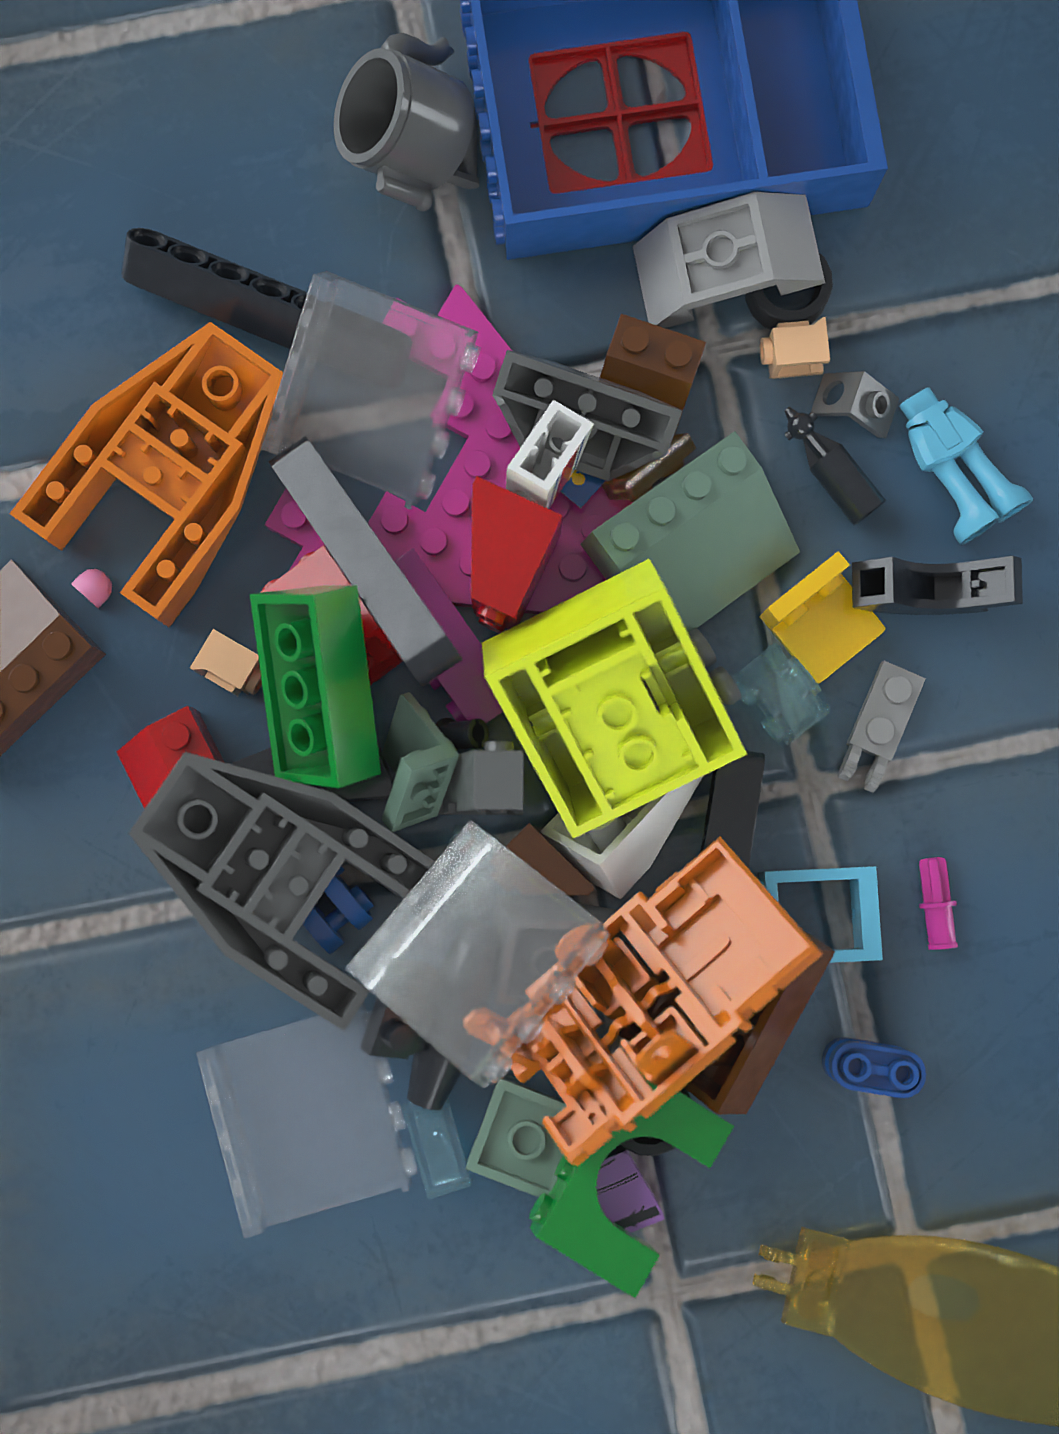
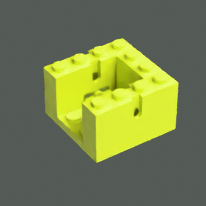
(592, 719)

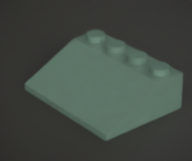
(704, 529)

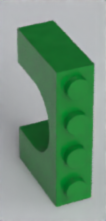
(571, 1213)

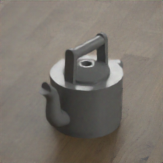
(408, 121)

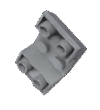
(727, 253)

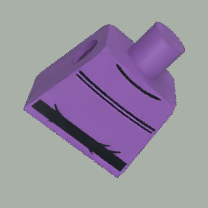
(625, 1193)

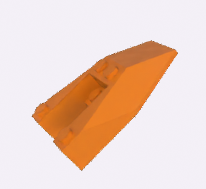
(179, 438)

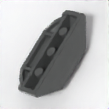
(627, 423)

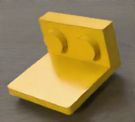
(819, 620)

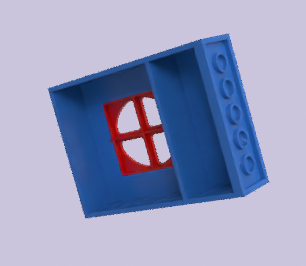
(770, 97)

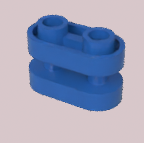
(352, 907)
(874, 1067)

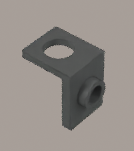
(862, 400)

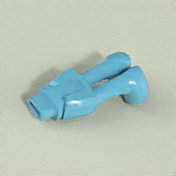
(939, 438)

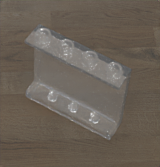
(372, 386)
(479, 954)
(304, 1120)

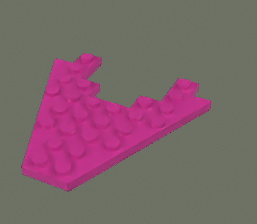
(445, 530)

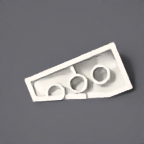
(625, 847)

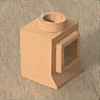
(796, 349)
(228, 664)

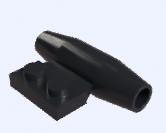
(431, 1072)

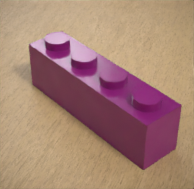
(466, 680)

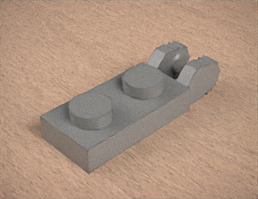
(881, 721)

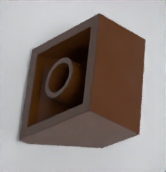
(653, 360)

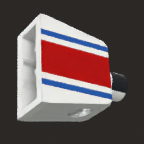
(541, 468)

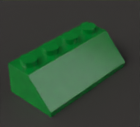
(316, 684)

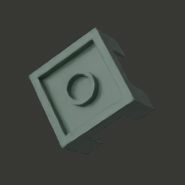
(513, 1140)

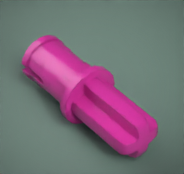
(937, 903)

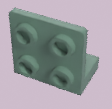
(421, 764)

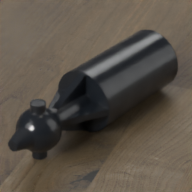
(834, 468)

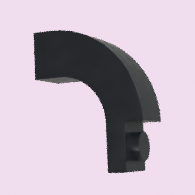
(936, 589)

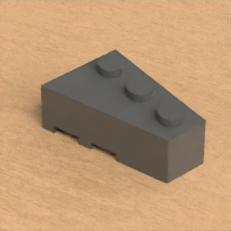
(486, 782)

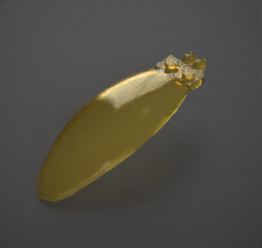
(933, 1314)

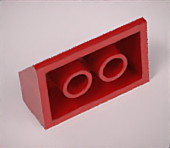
(159, 747)

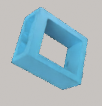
(863, 905)

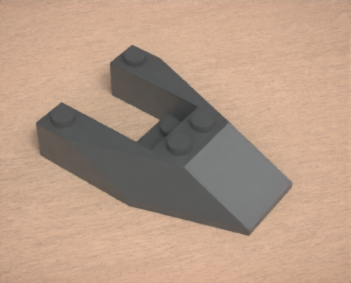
(255, 860)

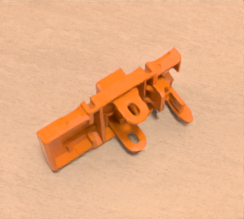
(723, 949)

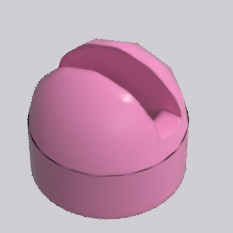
(94, 586)

